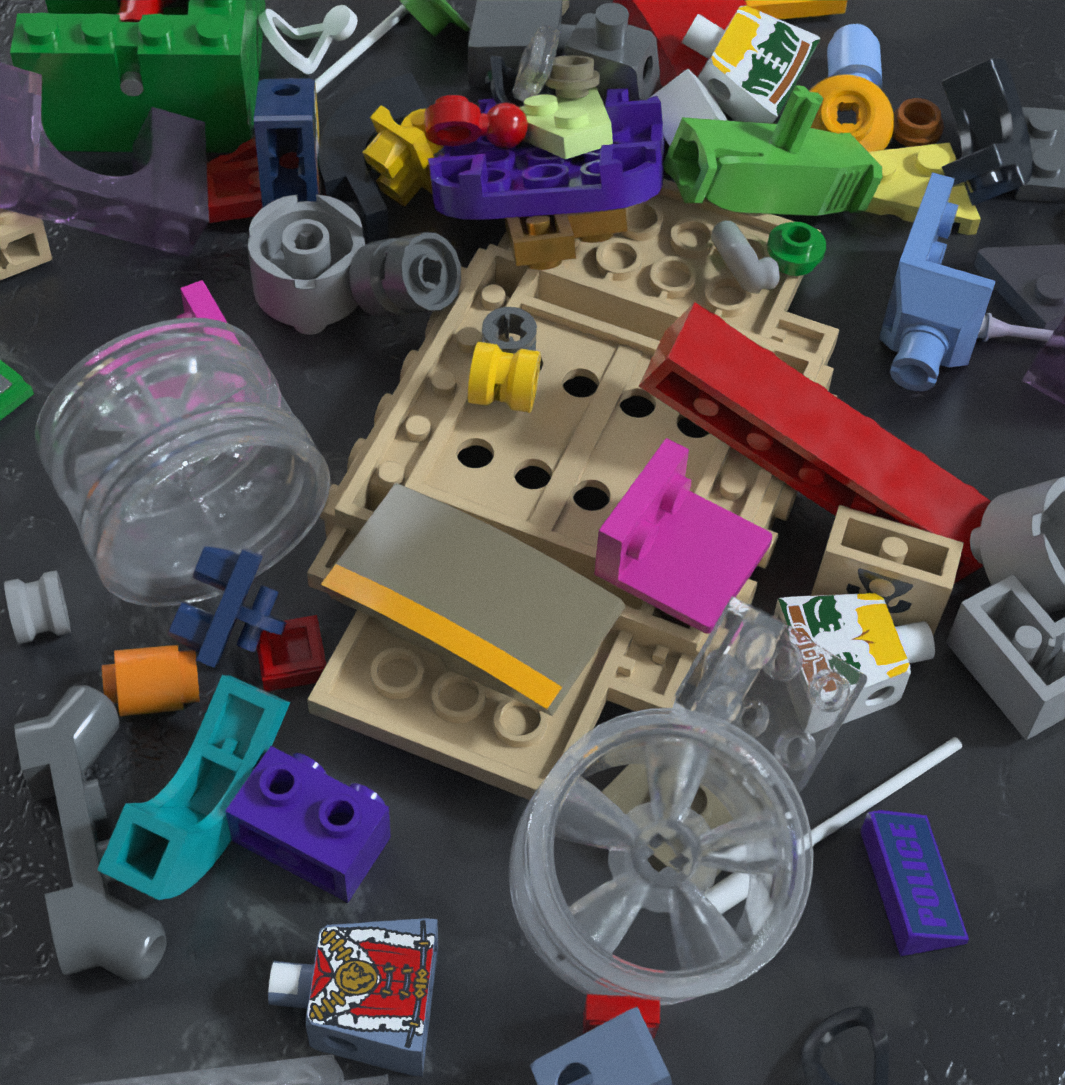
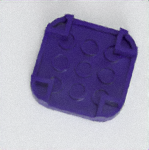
(528, 181)

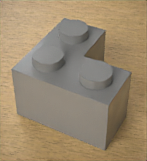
(1014, 654)

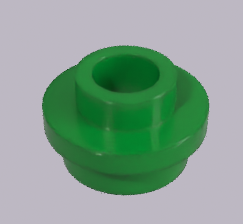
(796, 247)

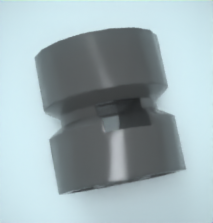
(405, 275)

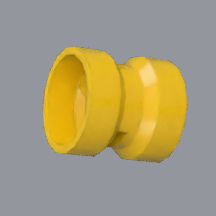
(504, 377)

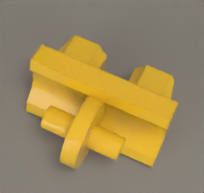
(401, 155)

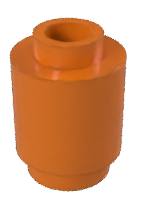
(151, 680)

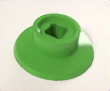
(435, 15)

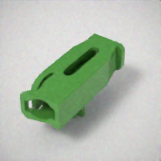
(773, 165)

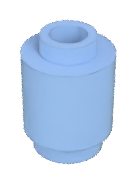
(855, 52)

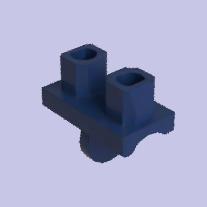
(209, 631)

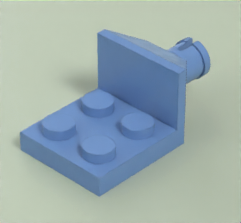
(932, 307)

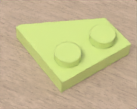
(567, 124)

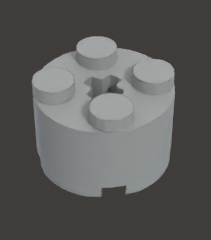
(304, 260)
(1026, 539)

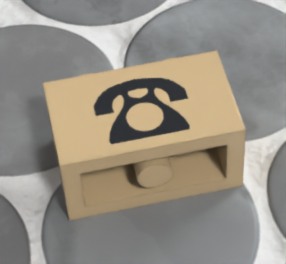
(893, 560)

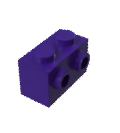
(309, 822)

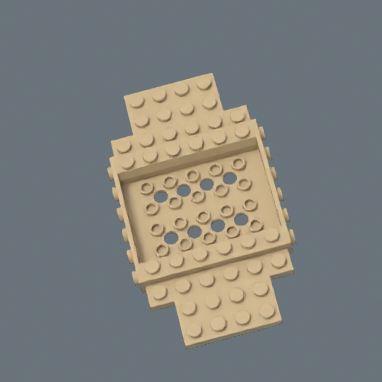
(596, 322)

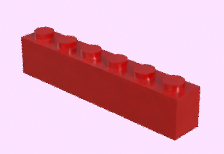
(805, 432)

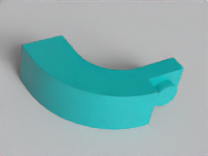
(184, 829)

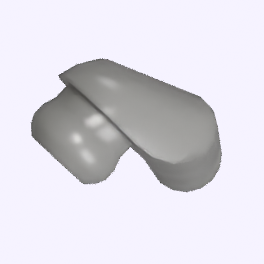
(742, 259)

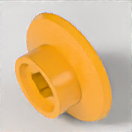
(873, 110)

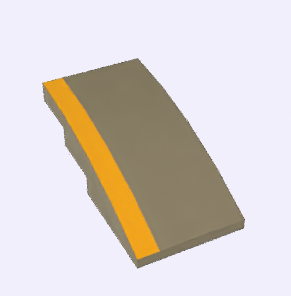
(474, 598)

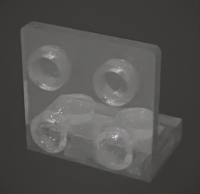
(772, 686)

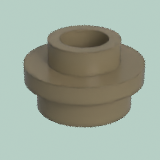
(573, 76)

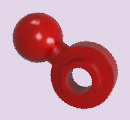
(460, 122)

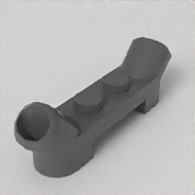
(85, 920)

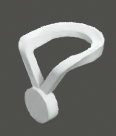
(337, 26)

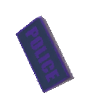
(912, 882)

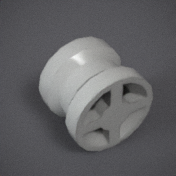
(37, 607)

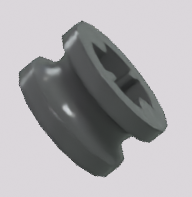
(513, 321)

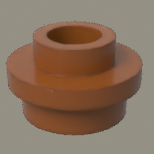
(917, 123)

